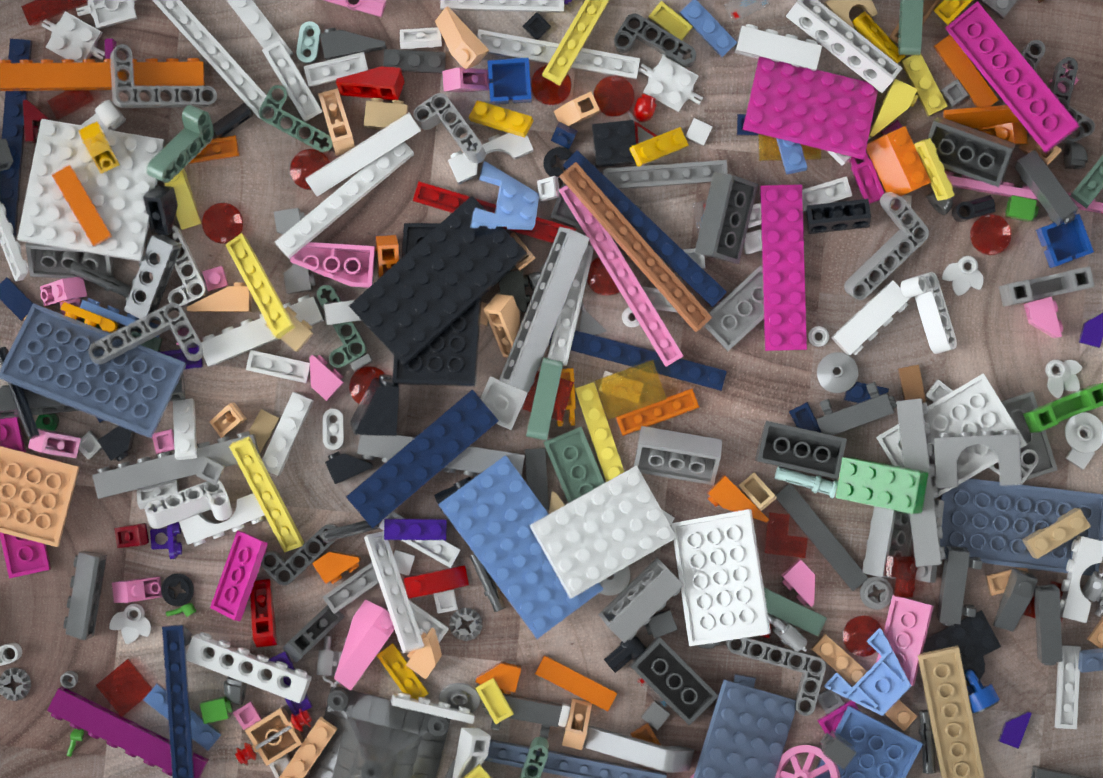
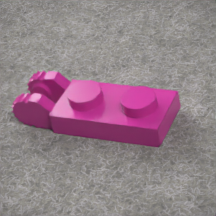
(867, 179)

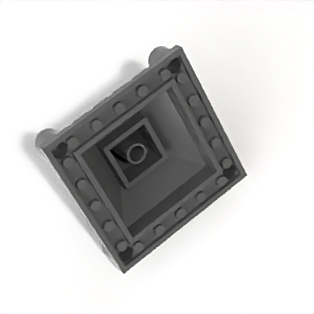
(379, 739)

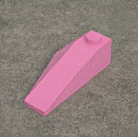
(341, 262)
(366, 636)

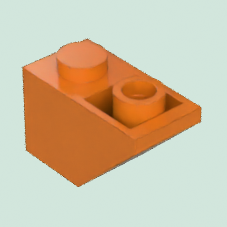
(1011, 132)
(334, 564)
(505, 675)

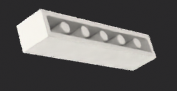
(253, 333)

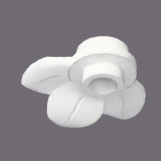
(962, 278)
(1064, 379)
(130, 625)

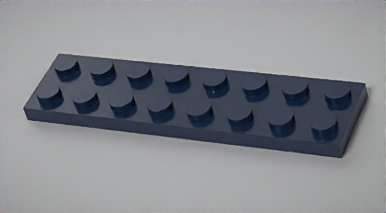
(422, 458)

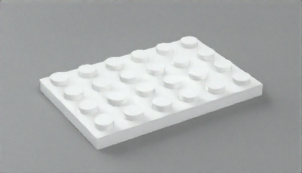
(966, 409)
(603, 531)
(720, 578)

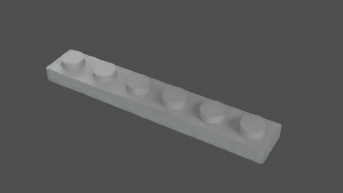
(665, 174)

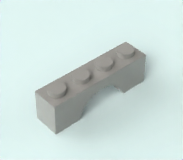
(297, 278)

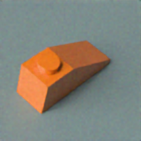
(386, 253)
(731, 498)

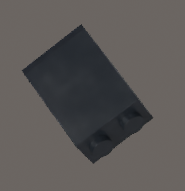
(378, 409)

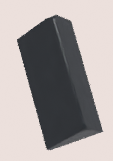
(232, 120)

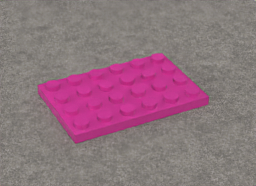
(811, 107)

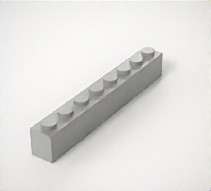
(544, 309)
(916, 456)
(471, 460)
(164, 468)

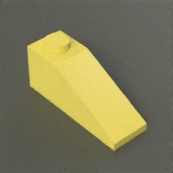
(897, 100)
(186, 211)

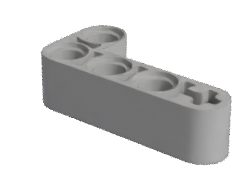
(456, 128)

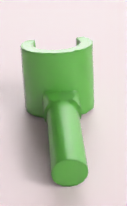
(188, 609)
(76, 735)

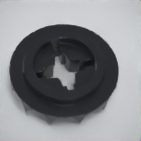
(550, 159)
(169, 594)

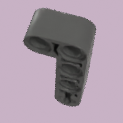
(657, 43)
(1068, 81)
(289, 565)

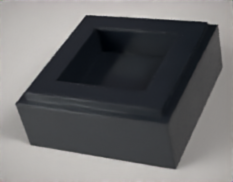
(536, 26)

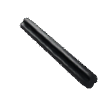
(21, 403)

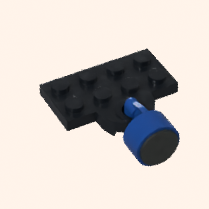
(974, 641)

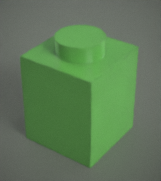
(1021, 208)
(216, 709)

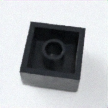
(613, 142)

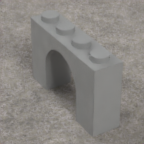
(1046, 286)
(1004, 446)

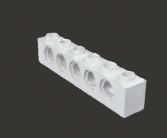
(844, 43)
(198, 654)

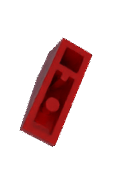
(373, 83)
(435, 581)
(263, 614)

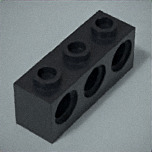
(838, 216)

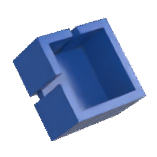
(509, 81)
(1064, 241)

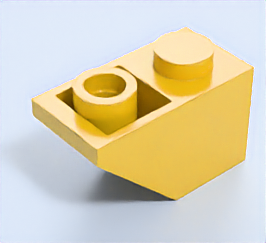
(98, 147)

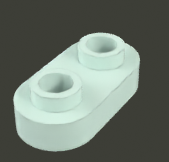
(308, 42)

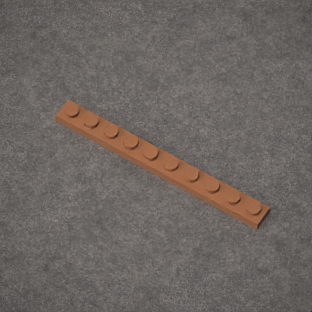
(635, 247)

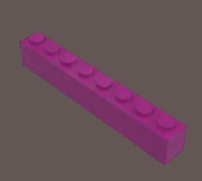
(117, 730)

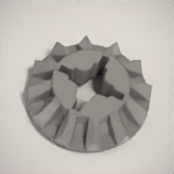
(884, 597)
(475, 626)
(19, 676)

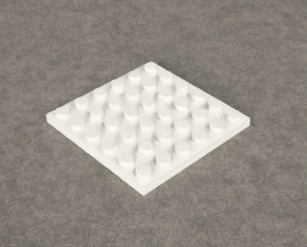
(114, 193)

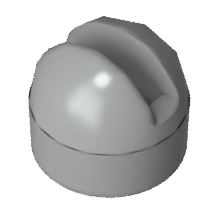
(64, 679)

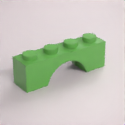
(1063, 408)

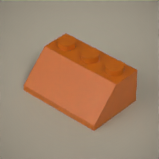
(897, 162)

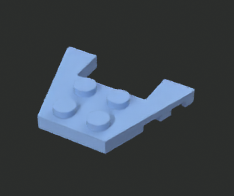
(515, 202)
(880, 685)

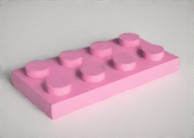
(907, 632)

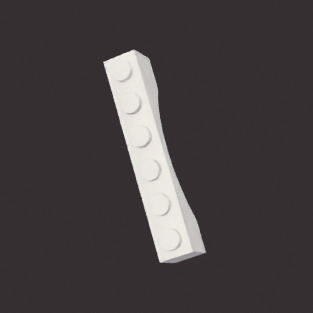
(471, 751)

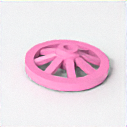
(792, 753)

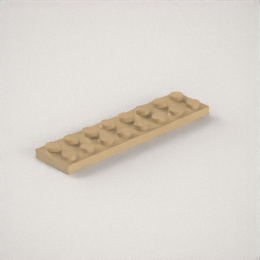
(950, 713)

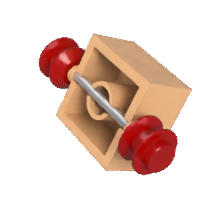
(274, 736)

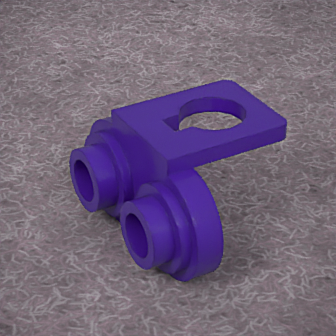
(172, 544)

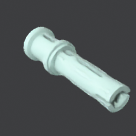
(815, 483)

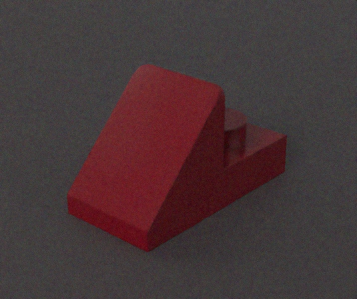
(32, 116)
(131, 535)

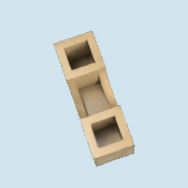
(1061, 531)

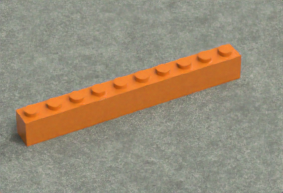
(96, 75)

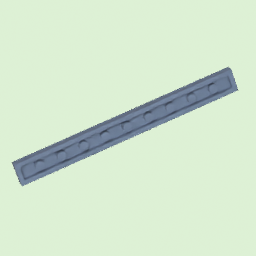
(566, 764)

